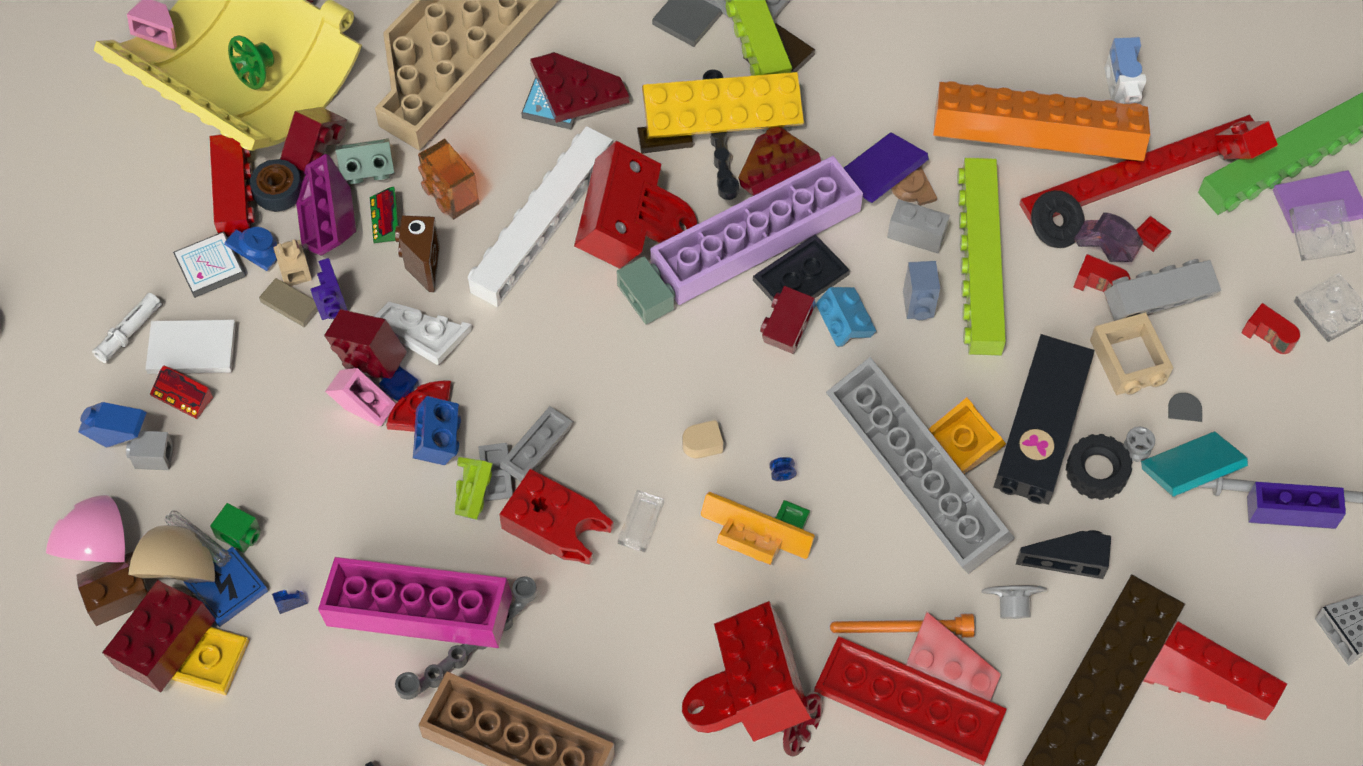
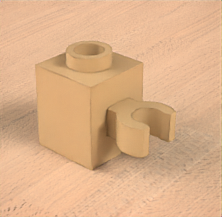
(292, 262)

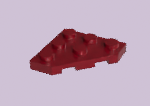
(575, 87)
(774, 159)

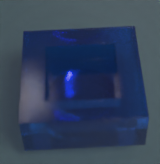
(400, 384)

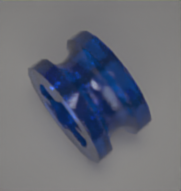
(782, 469)

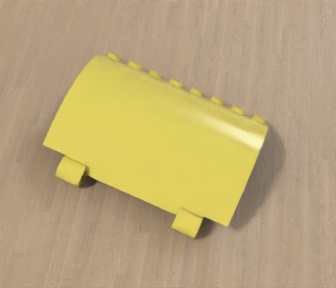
(307, 69)

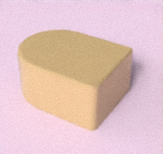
(702, 440)

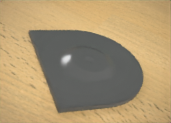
(1185, 407)

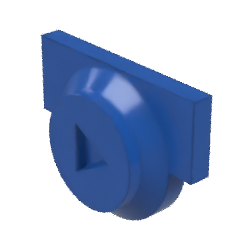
(255, 245)

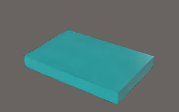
(1194, 463)

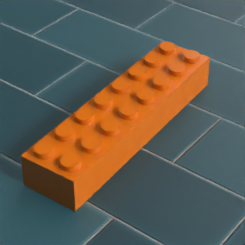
(1042, 121)

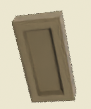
(289, 302)

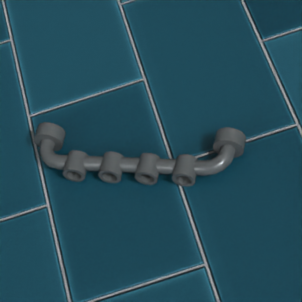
(409, 685)

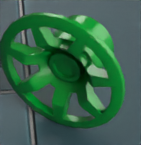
(254, 59)

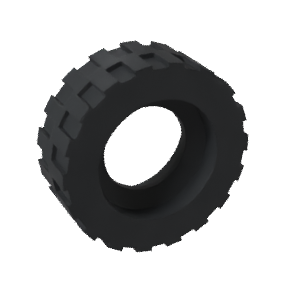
(1106, 447)

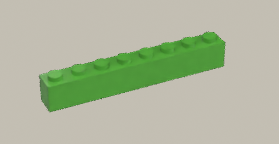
(1295, 151)

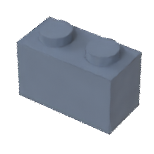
(921, 290)

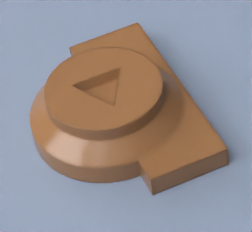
(915, 188)

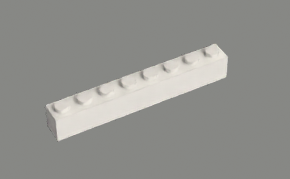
(538, 219)

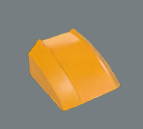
(966, 436)

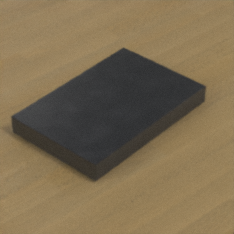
(806, 268)

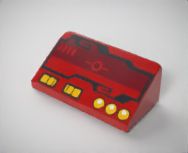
(181, 392)

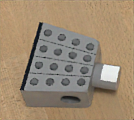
(1344, 627)

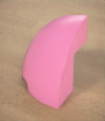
(90, 532)

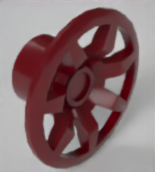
(792, 734)

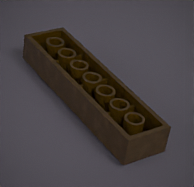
(1107, 677)

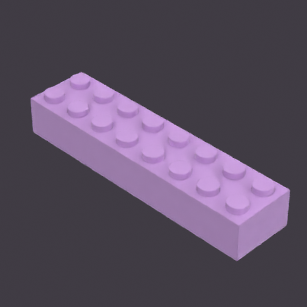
(756, 229)

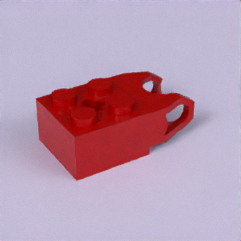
(552, 517)

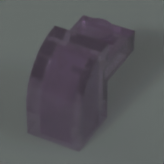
(1113, 234)

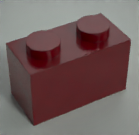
(788, 319)

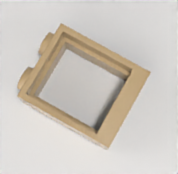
(1126, 329)

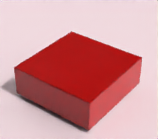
(1153, 233)

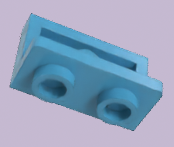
(845, 315)

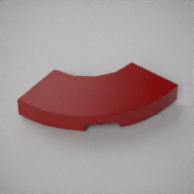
(404, 412)

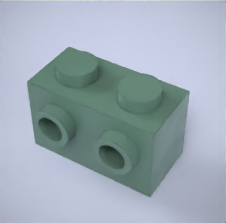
(365, 160)
(646, 290)

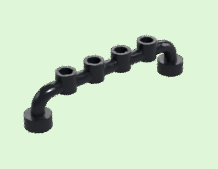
(727, 185)

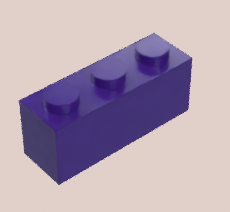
(1296, 505)

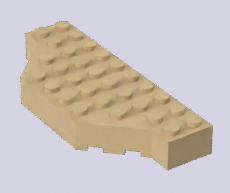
(443, 54)

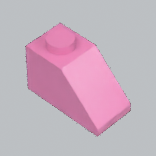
(152, 22)
(360, 396)

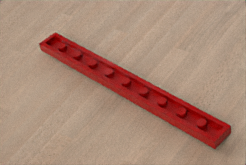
(1134, 172)

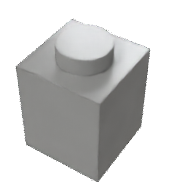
(150, 450)

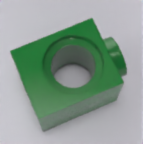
(236, 528)

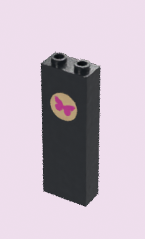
(1044, 420)

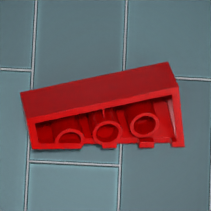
(1214, 674)

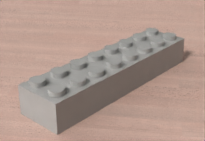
(920, 466)

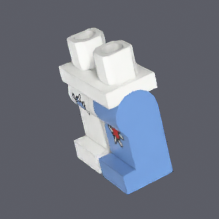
(1124, 71)

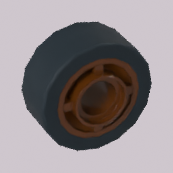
(264, 182)

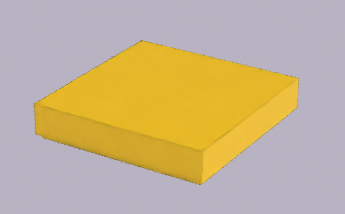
(213, 661)

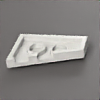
(424, 334)

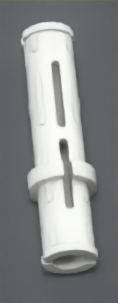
(119, 336)

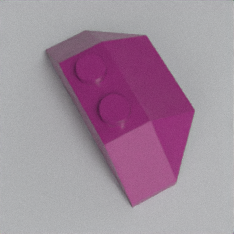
(324, 207)

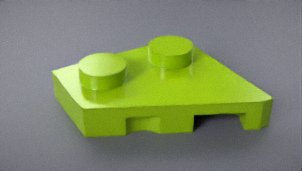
(471, 490)

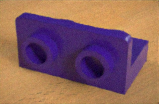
(328, 294)

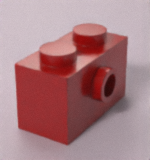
(1246, 140)

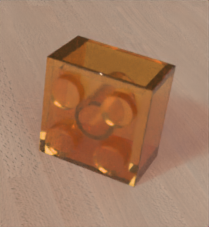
(448, 179)

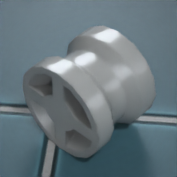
(1139, 437)

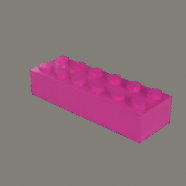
(416, 602)

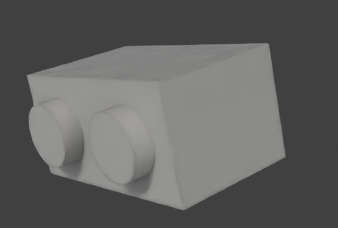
(918, 226)

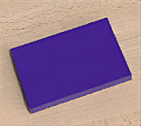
(885, 165)

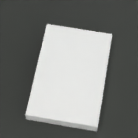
(191, 346)

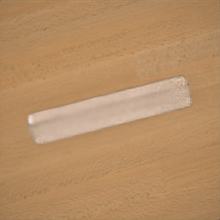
(219, 554)

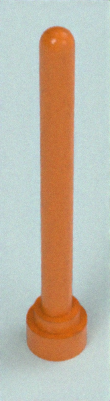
(960, 625)

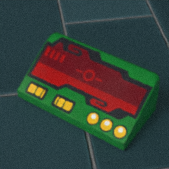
(384, 215)

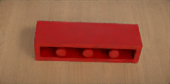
(230, 185)

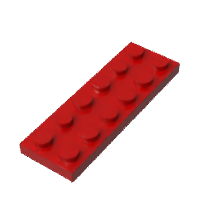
(910, 700)

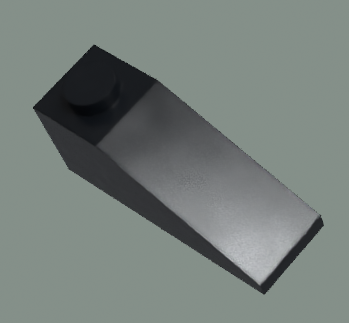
(1076, 553)

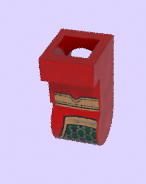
(1098, 274)
(1273, 329)

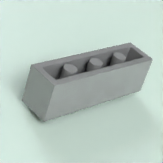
(1162, 290)

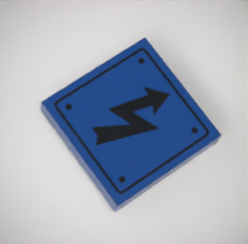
(232, 591)

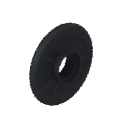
(1043, 222)

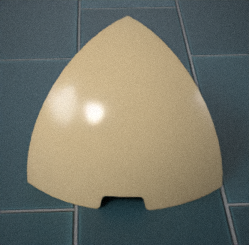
(172, 554)

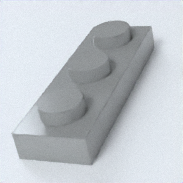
(536, 443)

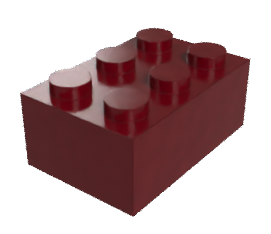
(159, 636)

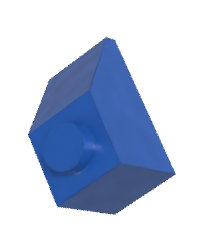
(111, 423)

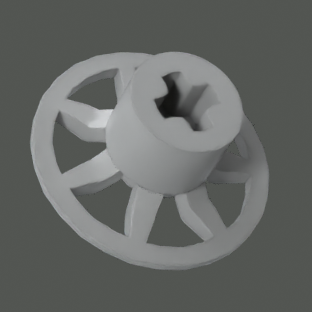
(1014, 603)

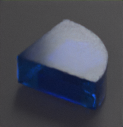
(287, 602)

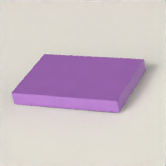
(1320, 190)

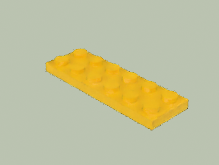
(722, 105)

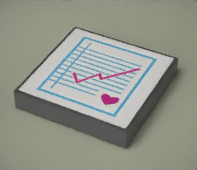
(208, 264)

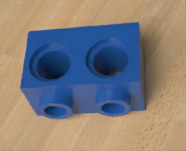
(430, 429)

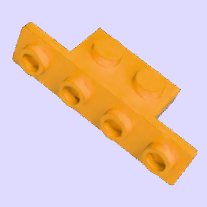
(753, 531)

